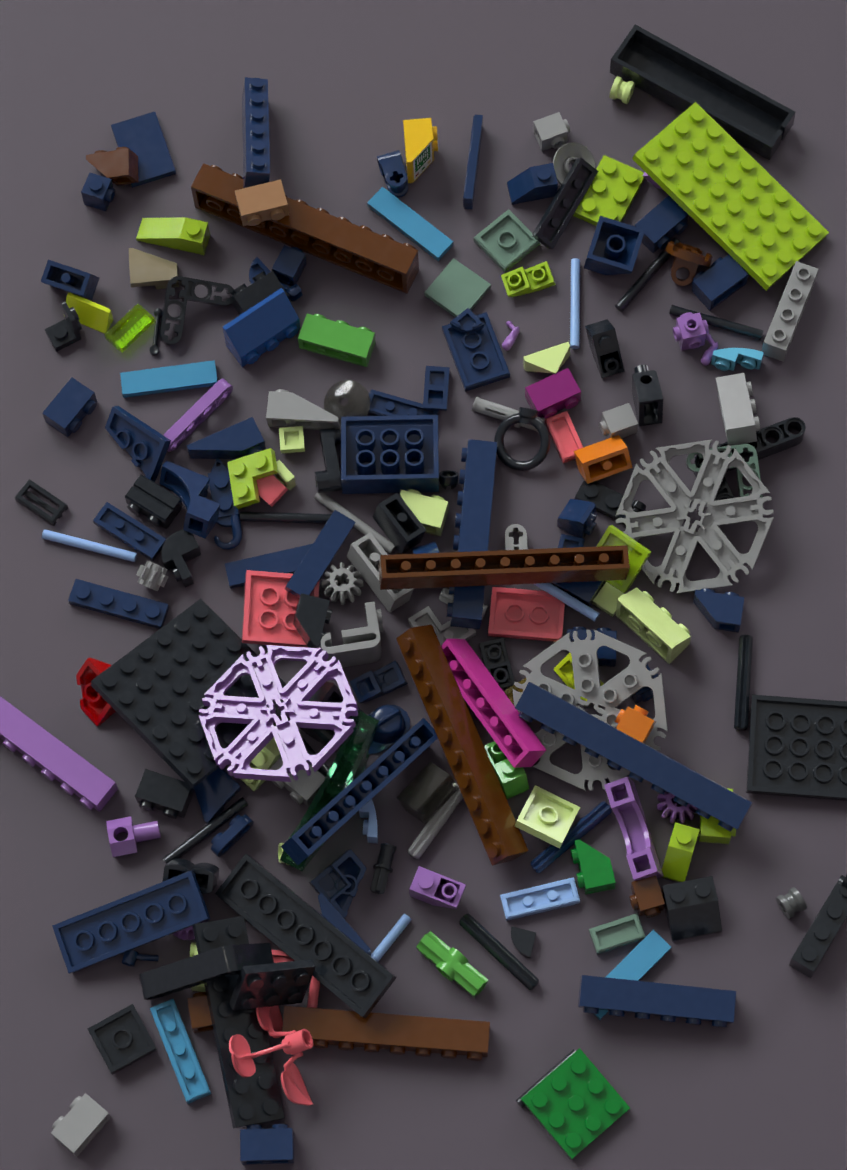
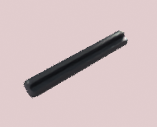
(743, 682)
(498, 951)

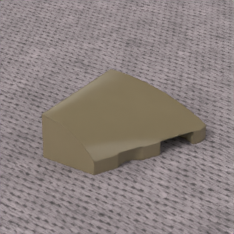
(150, 270)

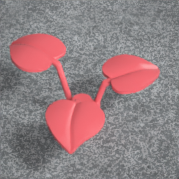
(293, 1043)

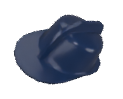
(391, 727)

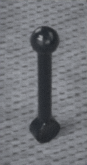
(154, 350)

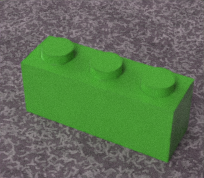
(337, 339)

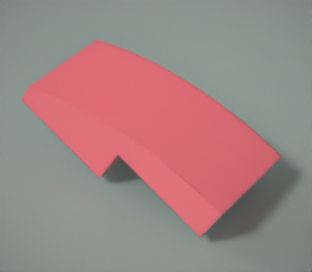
(271, 489)

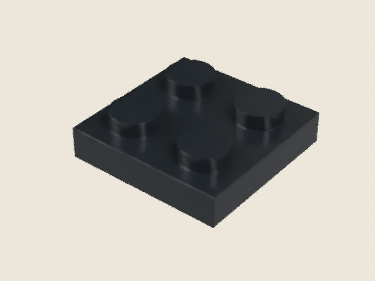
(122, 1039)

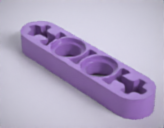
(198, 413)

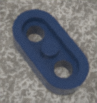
(238, 828)

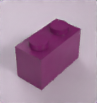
(553, 394)

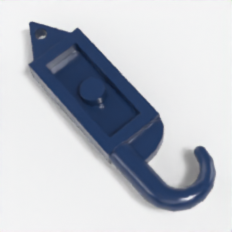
(228, 513)

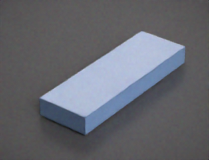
(540, 899)

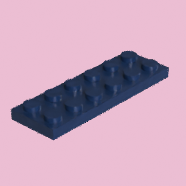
(131, 922)

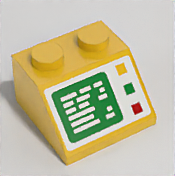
(420, 145)

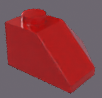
(92, 703)

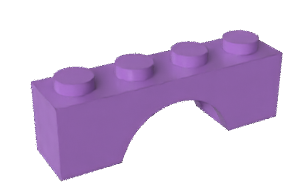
(633, 824)

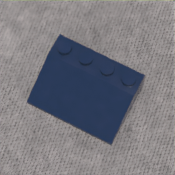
(389, 454)

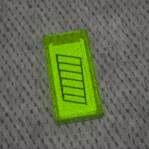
(129, 328)

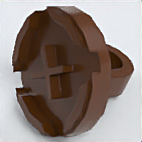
(687, 257)

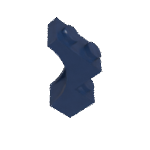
(192, 490)

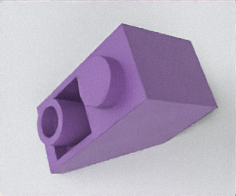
(436, 889)

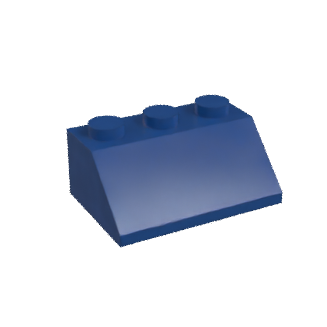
(261, 328)

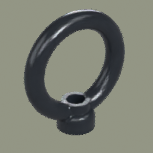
(525, 416)

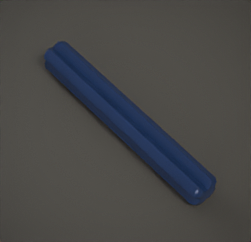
(575, 833)

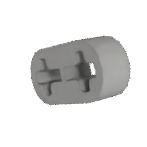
(509, 541)

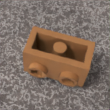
(262, 203)

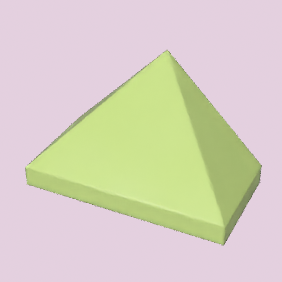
(547, 360)

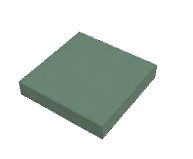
(506, 240)
(457, 288)

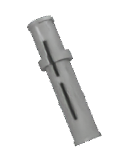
(498, 411)

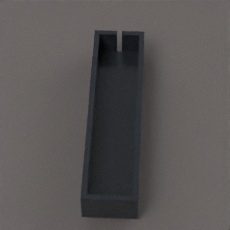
(684, 79)

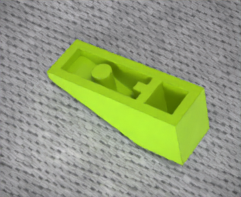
(175, 233)

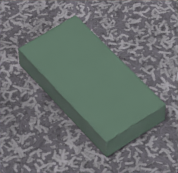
(617, 933)

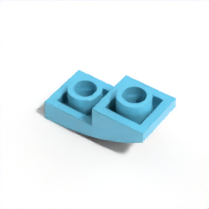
(727, 358)

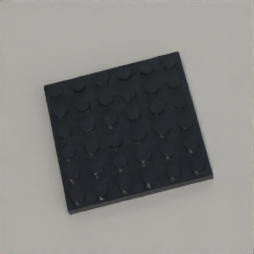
(163, 686)

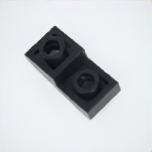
(497, 661)

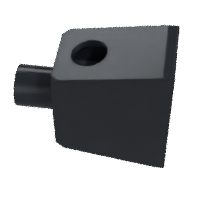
(647, 390)

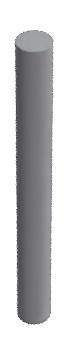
(359, 525)

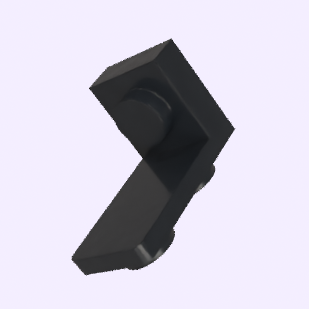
(66, 331)

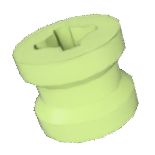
(622, 90)

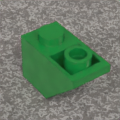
(594, 867)

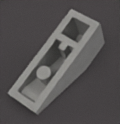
(291, 410)

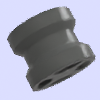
(791, 903)

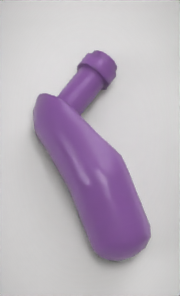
(510, 339)
(707, 356)

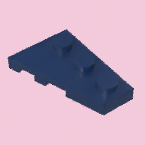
(140, 440)

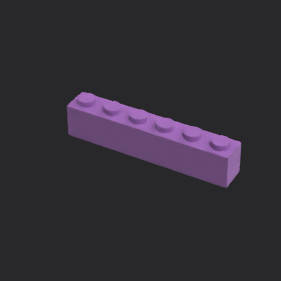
(54, 758)

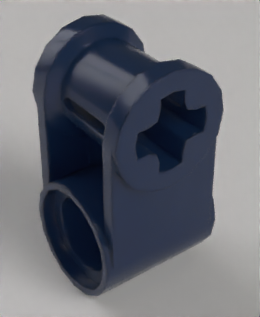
(393, 171)

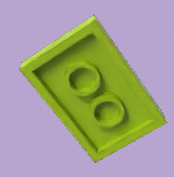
(610, 192)

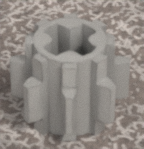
(152, 575)

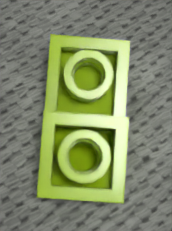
(529, 280)

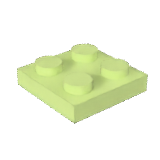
(547, 816)

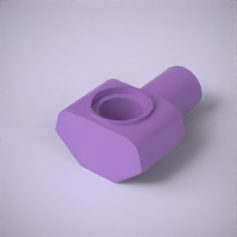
(136, 834)

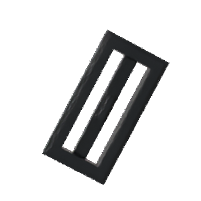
(56, 513)

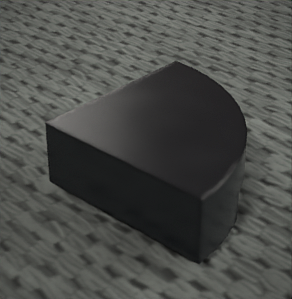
(523, 940)

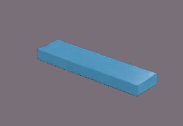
(410, 223)
(168, 379)
(639, 961)
(180, 1051)

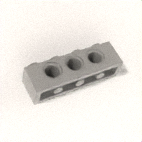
(789, 311)

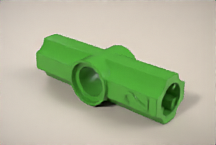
(452, 964)

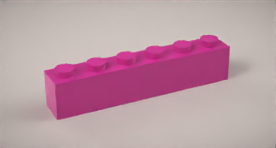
(492, 705)

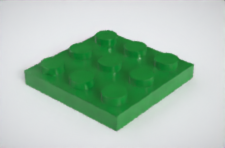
(575, 1103)

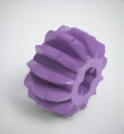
(666, 804)

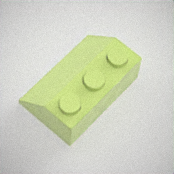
(652, 624)

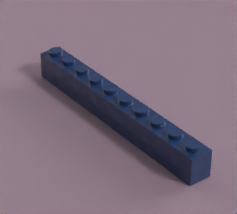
(634, 756)

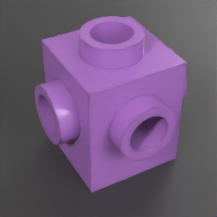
(690, 331)

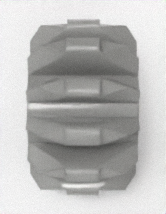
(339, 576)

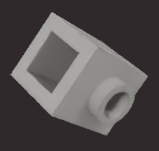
(551, 131)
(619, 422)

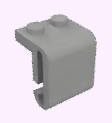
(359, 644)

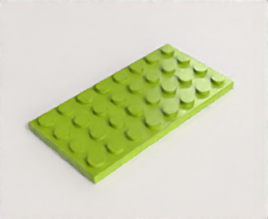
(730, 195)

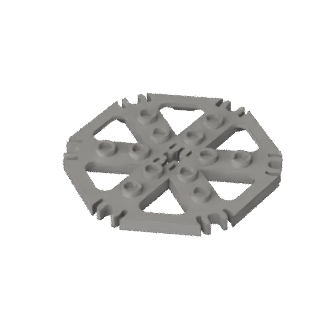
(717, 513)
(588, 686)

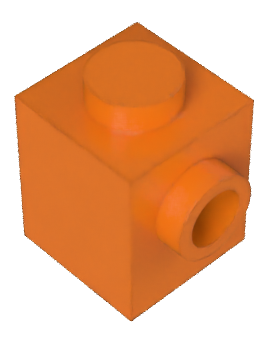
(635, 723)

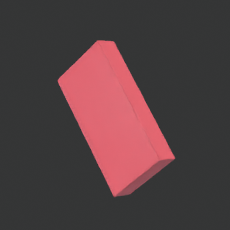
(564, 435)

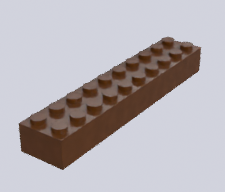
(314, 232)

